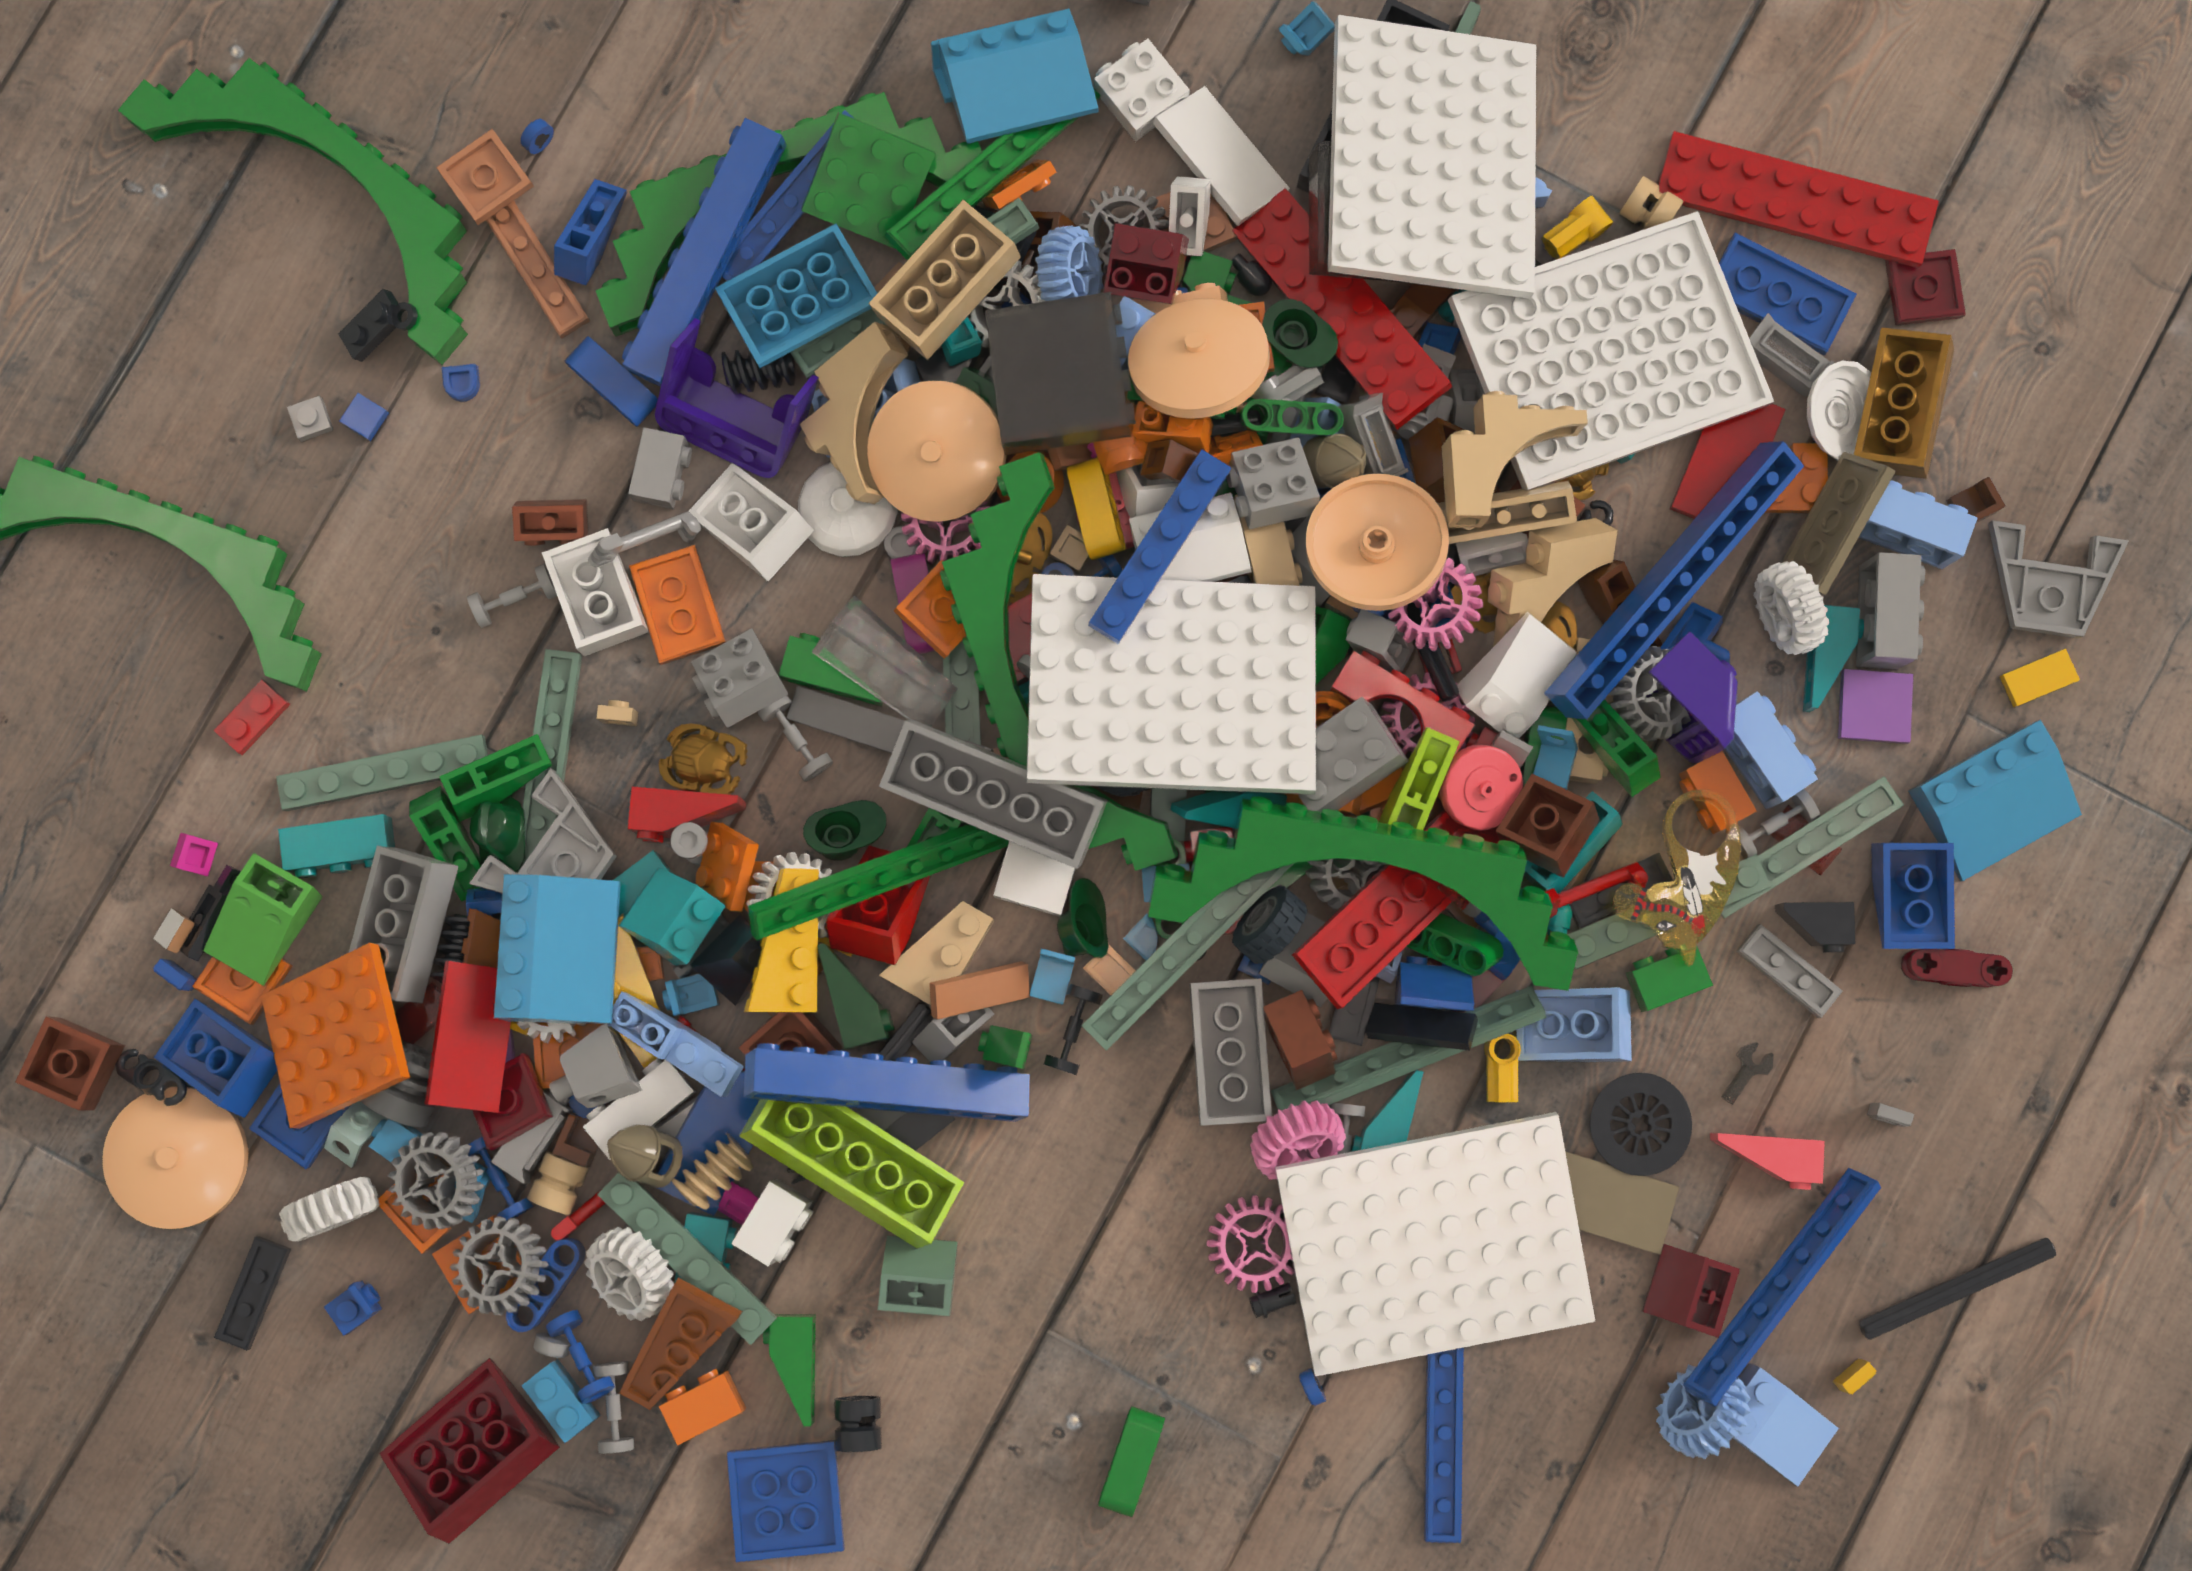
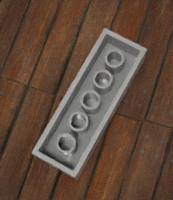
(992, 793)

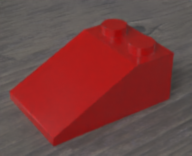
(659, 811)
(878, 925)

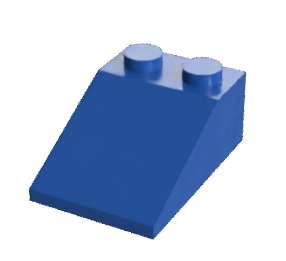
(1914, 894)
(1433, 986)
(218, 1058)

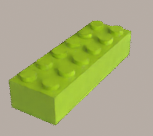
(857, 1165)

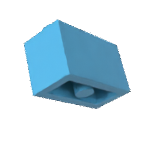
(557, 1399)

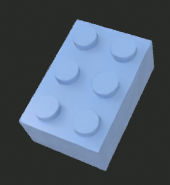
(1919, 526)
(1768, 753)

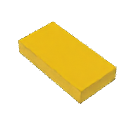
(2039, 678)

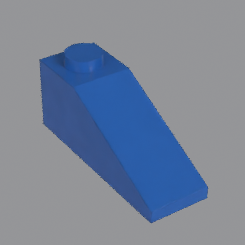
(588, 232)

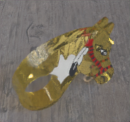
(1690, 904)

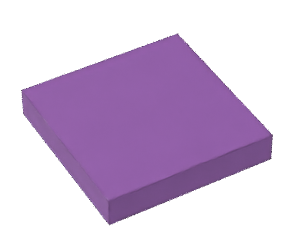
(1875, 706)

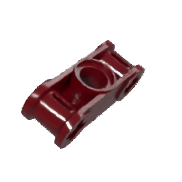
(1957, 967)

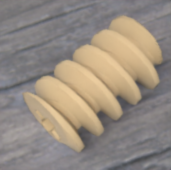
(714, 1173)

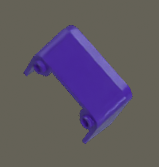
(724, 422)
(1706, 691)

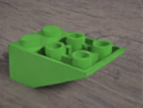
(261, 919)

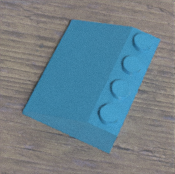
(1017, 75)
(797, 295)
(1998, 799)
(557, 949)

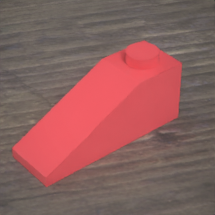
(1782, 1158)

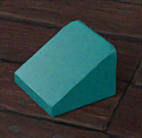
(962, 343)

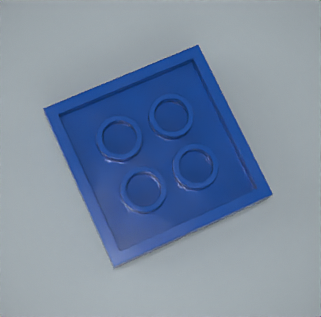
(785, 1501)

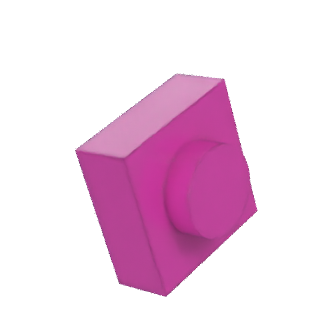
(194, 854)
(737, 1203)

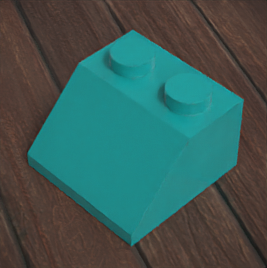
(672, 916)

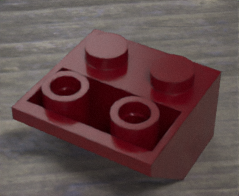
(1145, 263)
(1691, 1290)

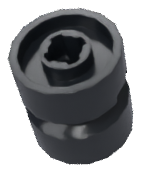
(857, 1423)

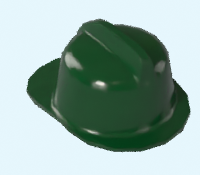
(1299, 334)
(844, 829)
(500, 832)
(1084, 923)

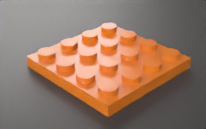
(335, 1036)

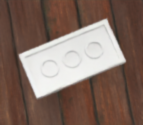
(1220, 152)

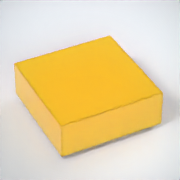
(1855, 1376)

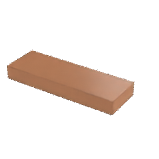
(979, 990)

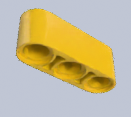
(1096, 509)

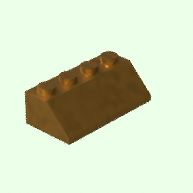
(1905, 400)

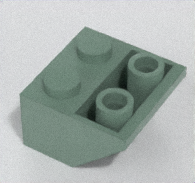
(918, 1278)

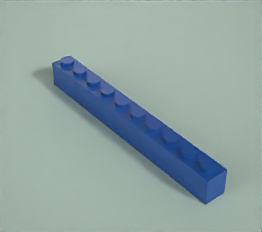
(1674, 580)

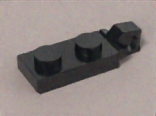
(207, 912)

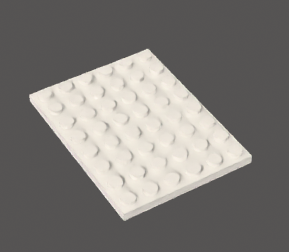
(1433, 158)
(1623, 331)
(1193, 697)
(1435, 1243)

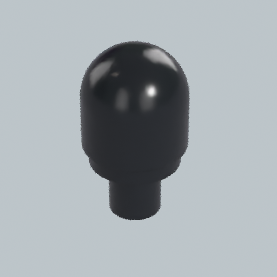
(1252, 276)

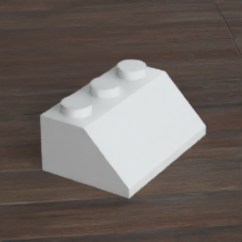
(1212, 549)

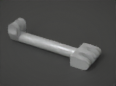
(611, 545)

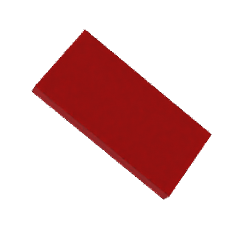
(1720, 453)
(468, 1041)

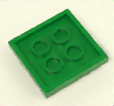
(866, 179)

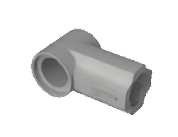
(1289, 384)

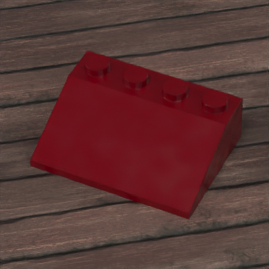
(468, 1452)

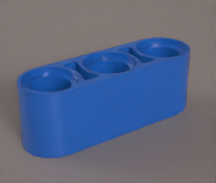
(612, 381)
(561, 1276)

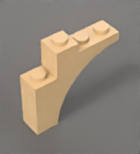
(853, 386)
(1501, 432)
(1552, 564)

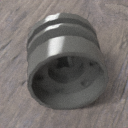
(406, 1100)

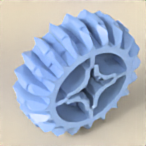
(1068, 264)
(1696, 1425)

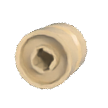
(1665, 204)
(557, 1184)

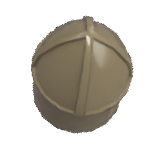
(1334, 459)
(637, 1151)

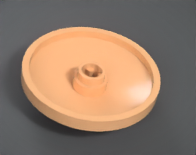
(1199, 358)
(936, 451)
(1377, 542)
(174, 1161)

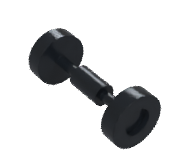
(1073, 1029)

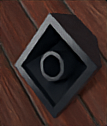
(731, 960)

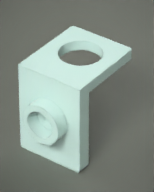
(352, 1130)

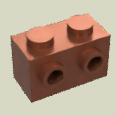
(549, 520)

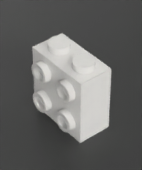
(1139, 87)
(1033, 880)

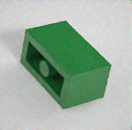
(1666, 979)

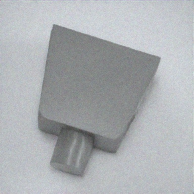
(596, 1070)

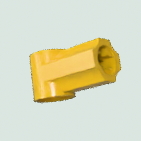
(1584, 223)
(1502, 1073)

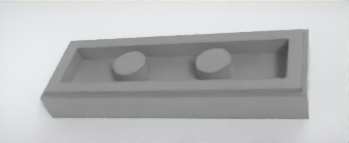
(1789, 971)

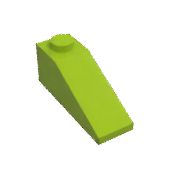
(1420, 780)

